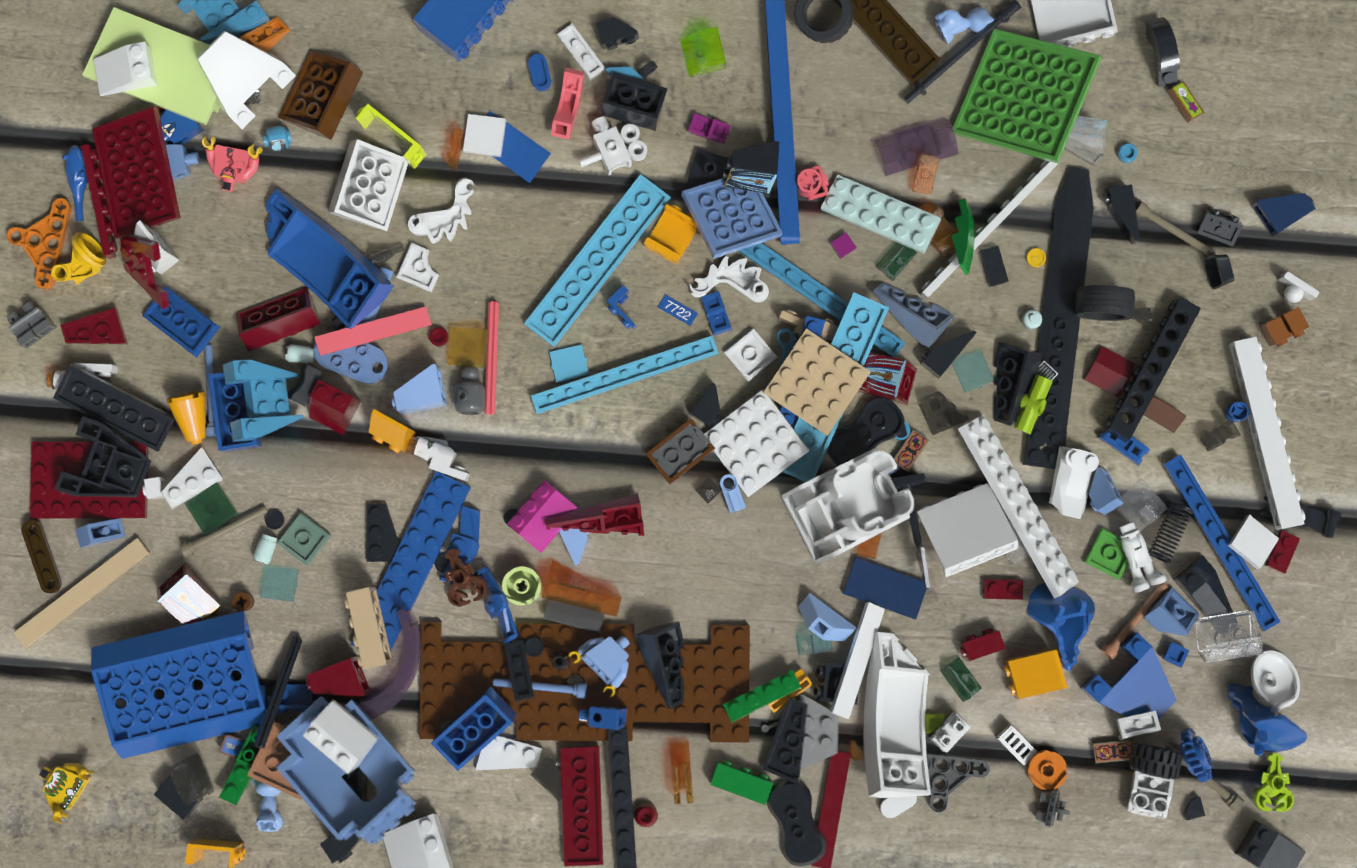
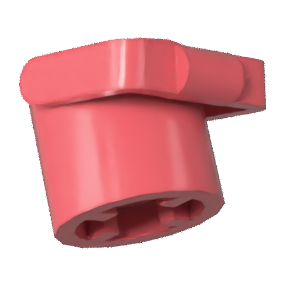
(810, 181)

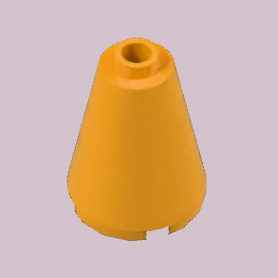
(190, 415)

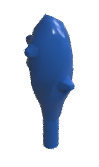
(76, 178)

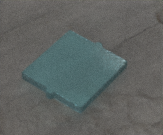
(973, 371)
(279, 583)

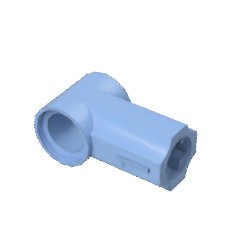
(733, 495)

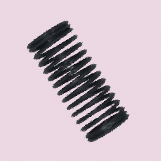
(1182, 508)

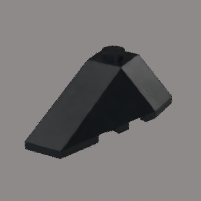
(1014, 378)
(1204, 588)

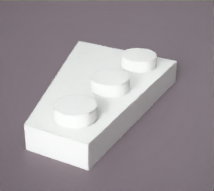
(191, 480)
(508, 754)

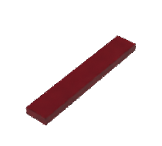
(832, 804)

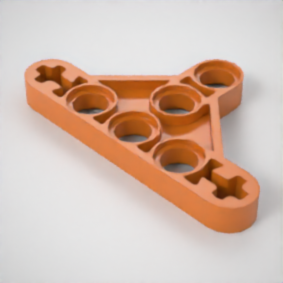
(46, 232)

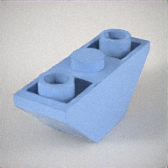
(824, 620)

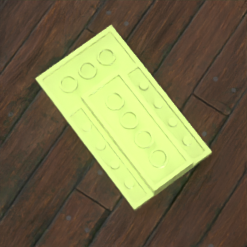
(178, 73)

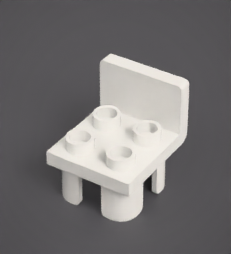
(848, 505)

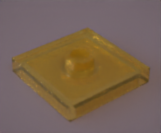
(468, 347)

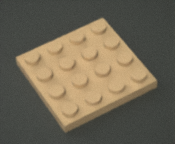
(816, 382)

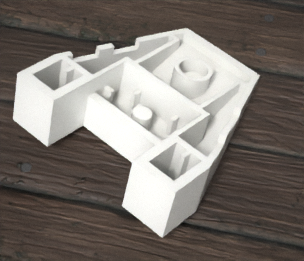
(237, 71)

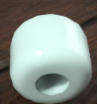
(1031, 319)

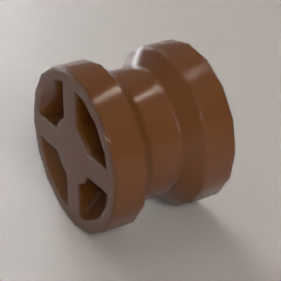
(246, 601)

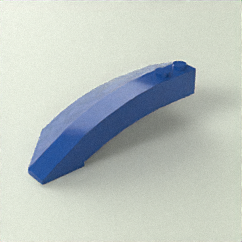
(324, 260)

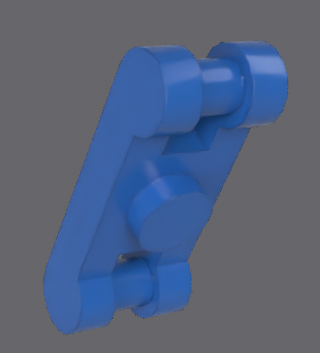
(1126, 447)

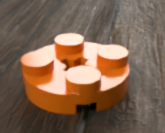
(1058, 770)

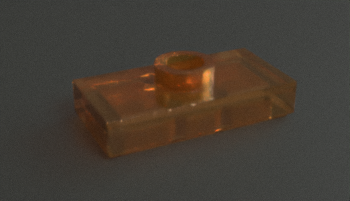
(925, 174)

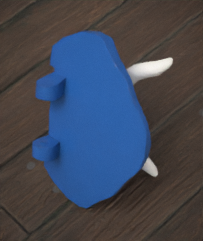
(1261, 724)

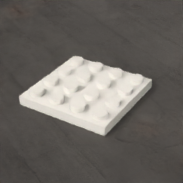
(756, 443)

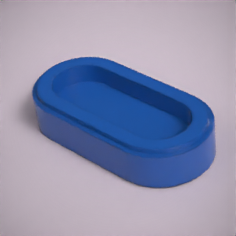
(539, 72)

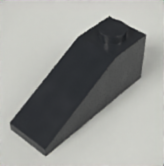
(1122, 208)
(943, 355)

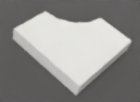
(417, 270)

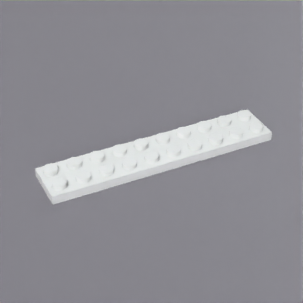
(1018, 506)

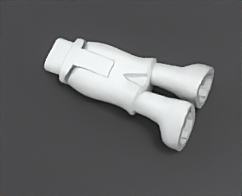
(1138, 556)

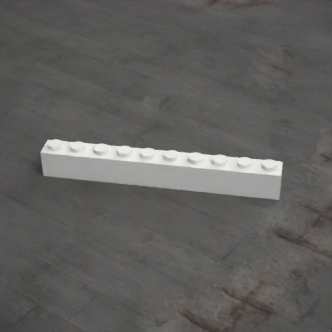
(1266, 433)

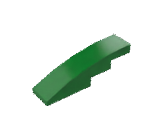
(965, 238)

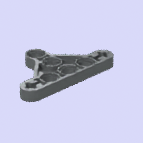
(951, 776)

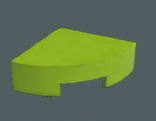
(933, 722)

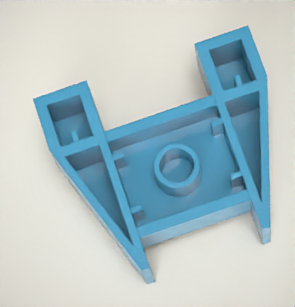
(225, 16)
(264, 397)

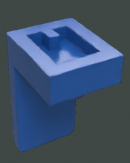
(620, 297)

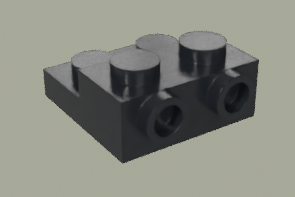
(828, 681)

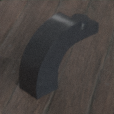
(1165, 48)

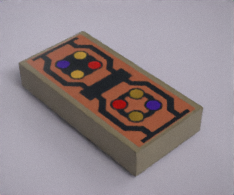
(910, 450)
(1112, 751)

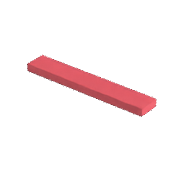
(372, 331)

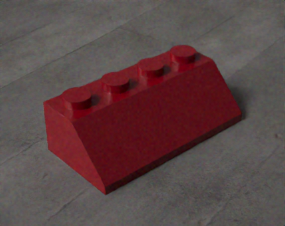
(277, 319)

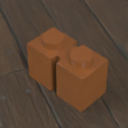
(1284, 326)

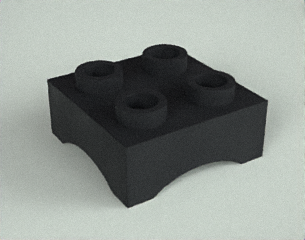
(305, 386)

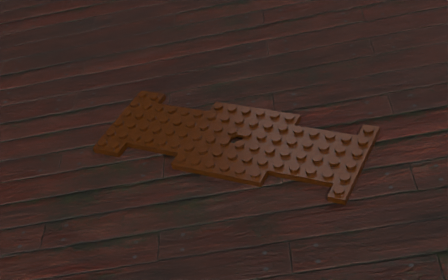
(461, 671)

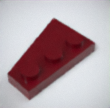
(95, 329)

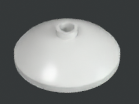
(1274, 677)

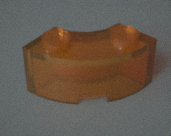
(942, 238)

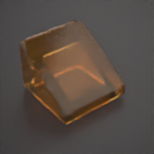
(856, 752)

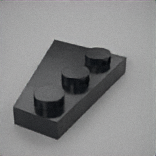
(381, 534)

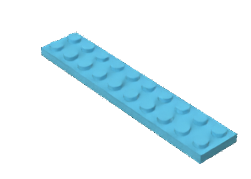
(597, 260)
(855, 339)

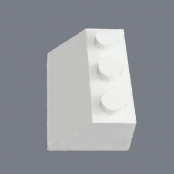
(341, 737)

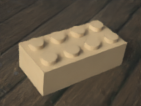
(368, 627)

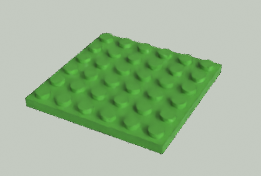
(1026, 95)

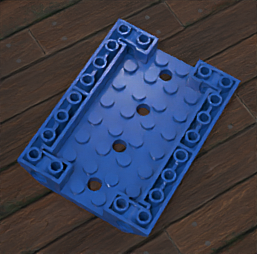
(172, 662)

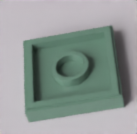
(304, 539)

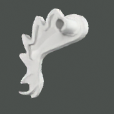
(445, 221)
(743, 280)

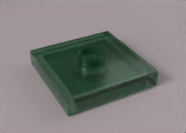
(211, 508)

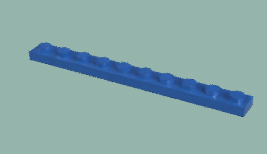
(1219, 540)

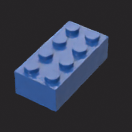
(229, 406)
(474, 728)

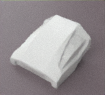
(1153, 792)

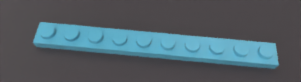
(624, 375)

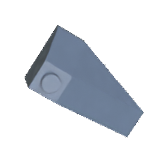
(921, 320)

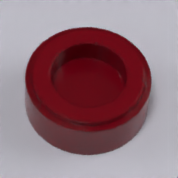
(438, 337)

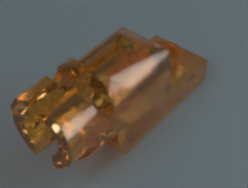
(681, 771)

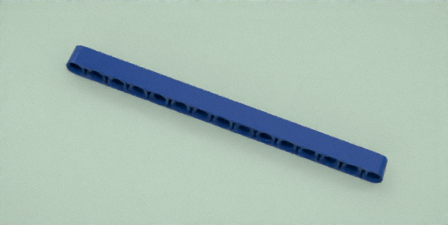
(782, 121)

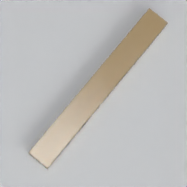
(81, 593)

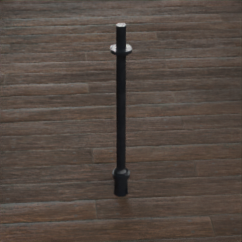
(1003, 16)

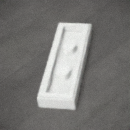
(581, 51)

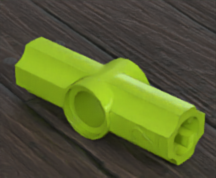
(1033, 404)

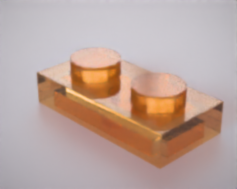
(456, 141)

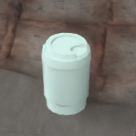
(300, 354)
(265, 549)

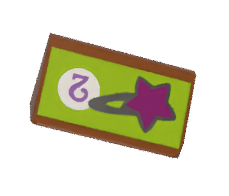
(1185, 101)

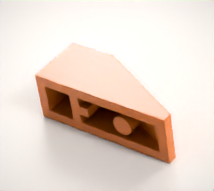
(267, 34)

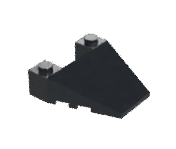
(111, 468)

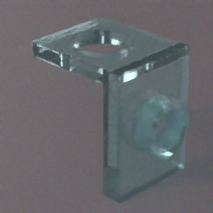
(815, 644)

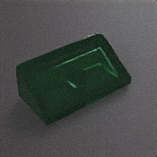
(895, 260)
(961, 679)

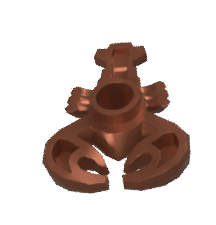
(463, 579)

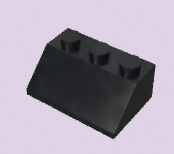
(634, 101)

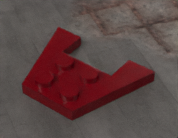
(137, 263)

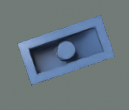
(1104, 492)
(100, 532)

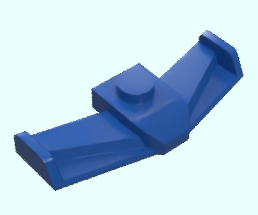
(468, 539)
(497, 606)

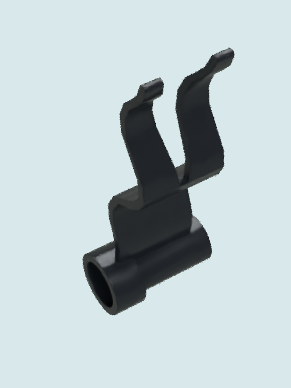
(1317, 520)

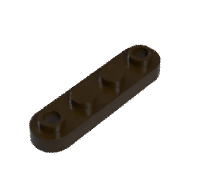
(41, 556)

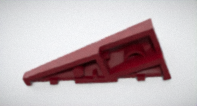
(612, 516)

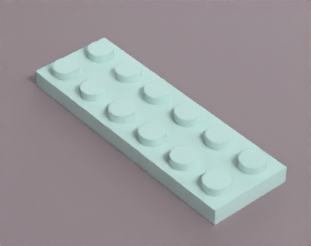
(880, 214)

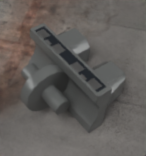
(1049, 816)

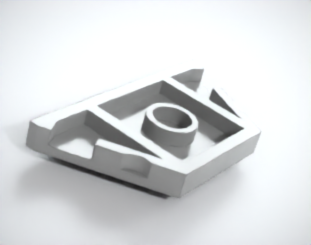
(820, 733)

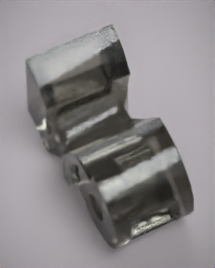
(1219, 435)

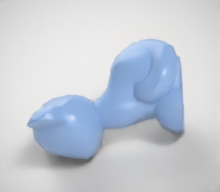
(951, 22)
(269, 817)

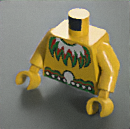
(64, 787)

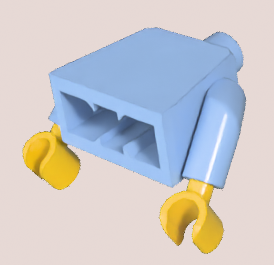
(606, 659)

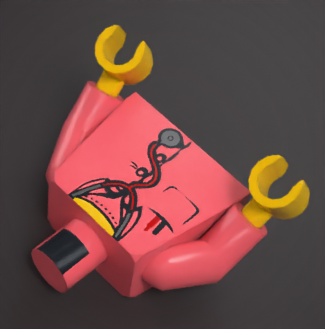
(231, 164)

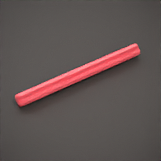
(491, 360)

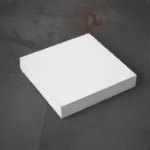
(484, 135)
(750, 355)
(1253, 542)

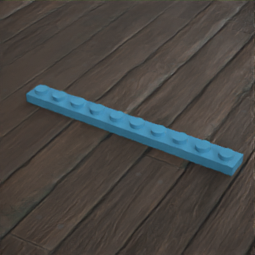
(814, 292)

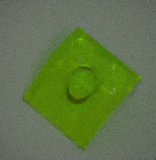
(703, 52)

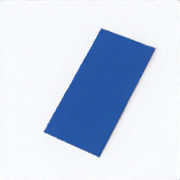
(521, 152)

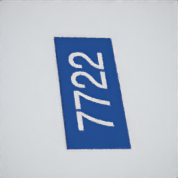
(677, 310)

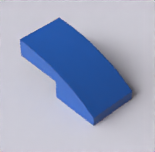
(716, 313)

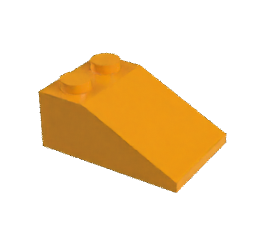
(390, 431)

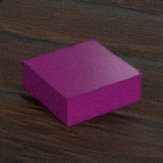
(843, 245)

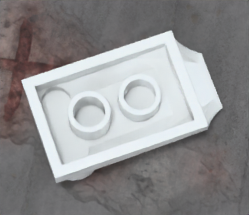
(1072, 480)

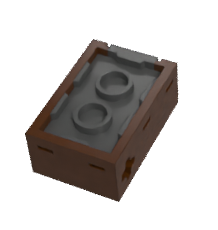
(680, 451)

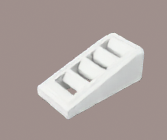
(1005, 733)

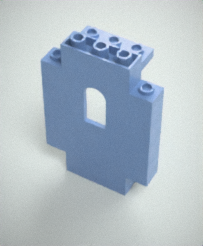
(327, 793)

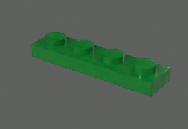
(762, 696)

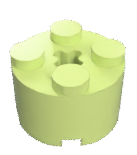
(512, 590)

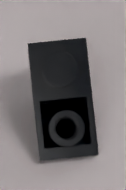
(614, 33)

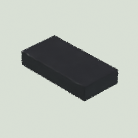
(993, 266)

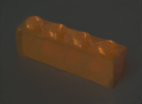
(573, 589)

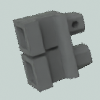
(31, 326)

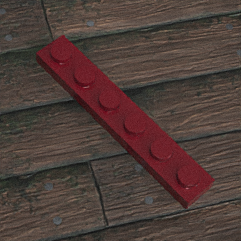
(101, 210)

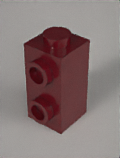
(982, 645)

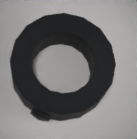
(647, 69)

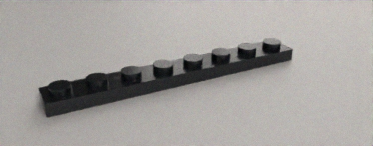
(622, 798)

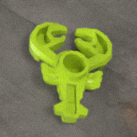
(1274, 784)

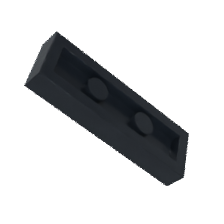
(519, 670)

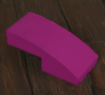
(708, 129)

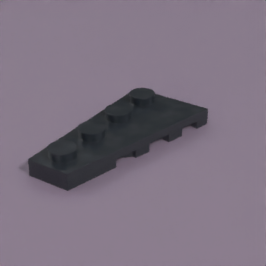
(787, 746)

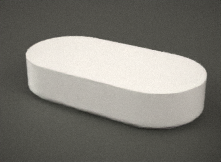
(894, 806)

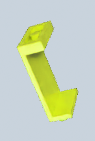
(413, 155)

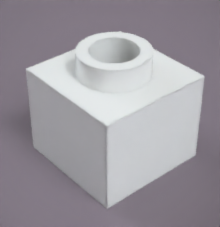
(154, 487)

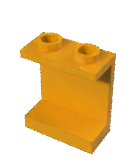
(672, 234)
(196, 848)

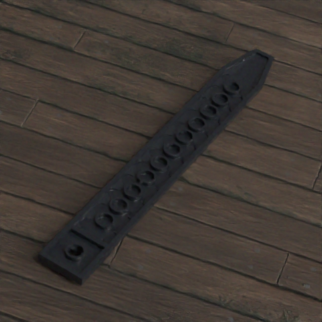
(1059, 321)

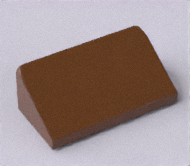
(1164, 415)

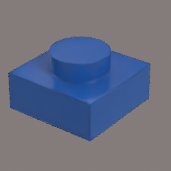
(1175, 654)

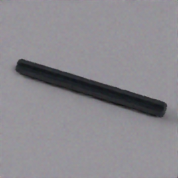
(278, 692)

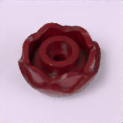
(643, 821)

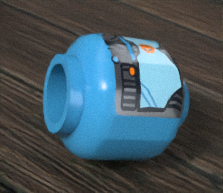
(277, 138)

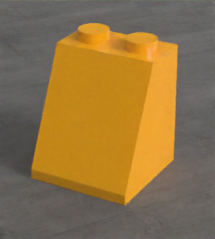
(1035, 673)

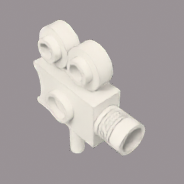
(612, 146)

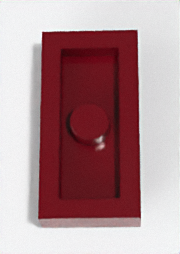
(1282, 552)
(1003, 589)

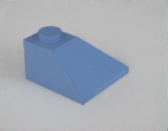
(1172, 614)

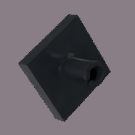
(706, 168)

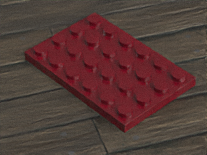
(136, 172)
(71, 457)

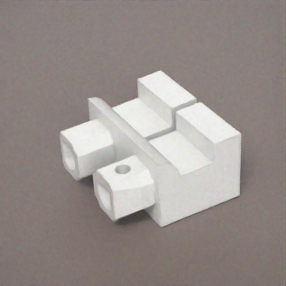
(947, 735)

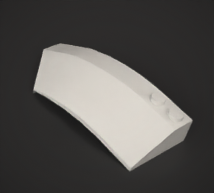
(895, 722)

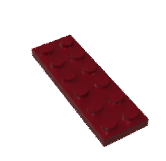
(582, 806)

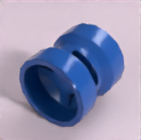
(1240, 410)

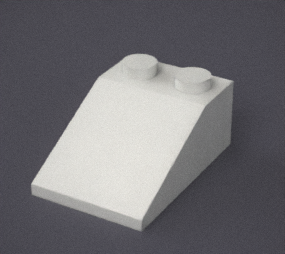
(125, 69)
(167, 258)

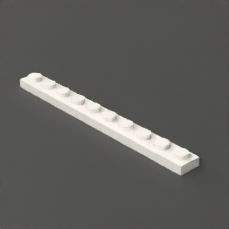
(982, 233)

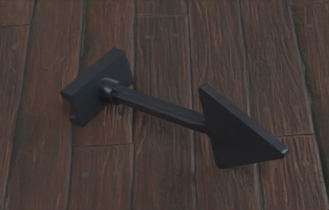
(908, 482)

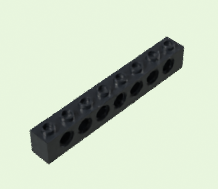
(1187, 312)

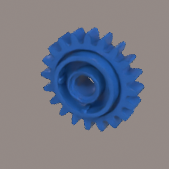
(1196, 755)

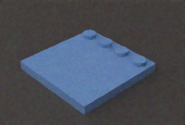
(730, 217)

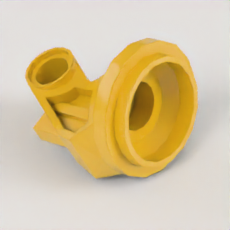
(85, 262)

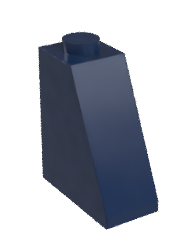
(1283, 211)

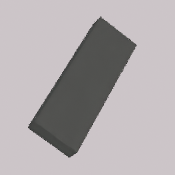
(574, 616)

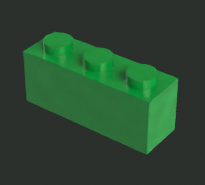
(741, 782)

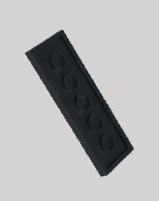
(114, 407)

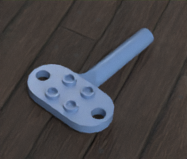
(358, 360)

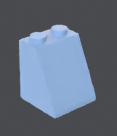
(421, 392)

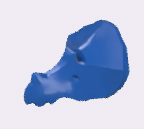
(1066, 618)

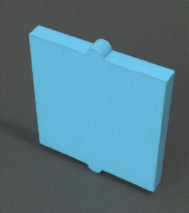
(569, 363)

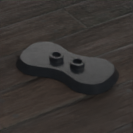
(877, 423)
(792, 808)

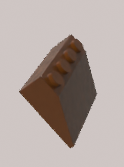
(320, 94)

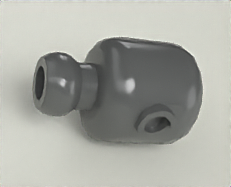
(469, 394)

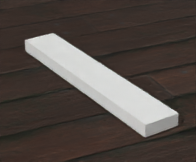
(857, 660)

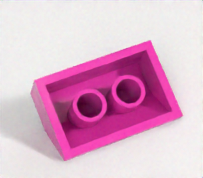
(530, 518)

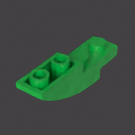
(238, 779)

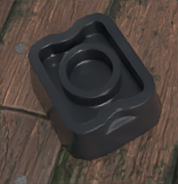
(1218, 270)

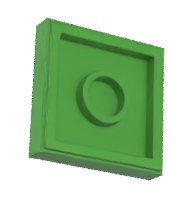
(1107, 554)

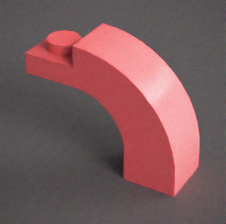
(569, 103)

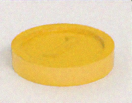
(1036, 257)

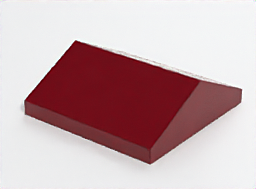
(1110, 371)

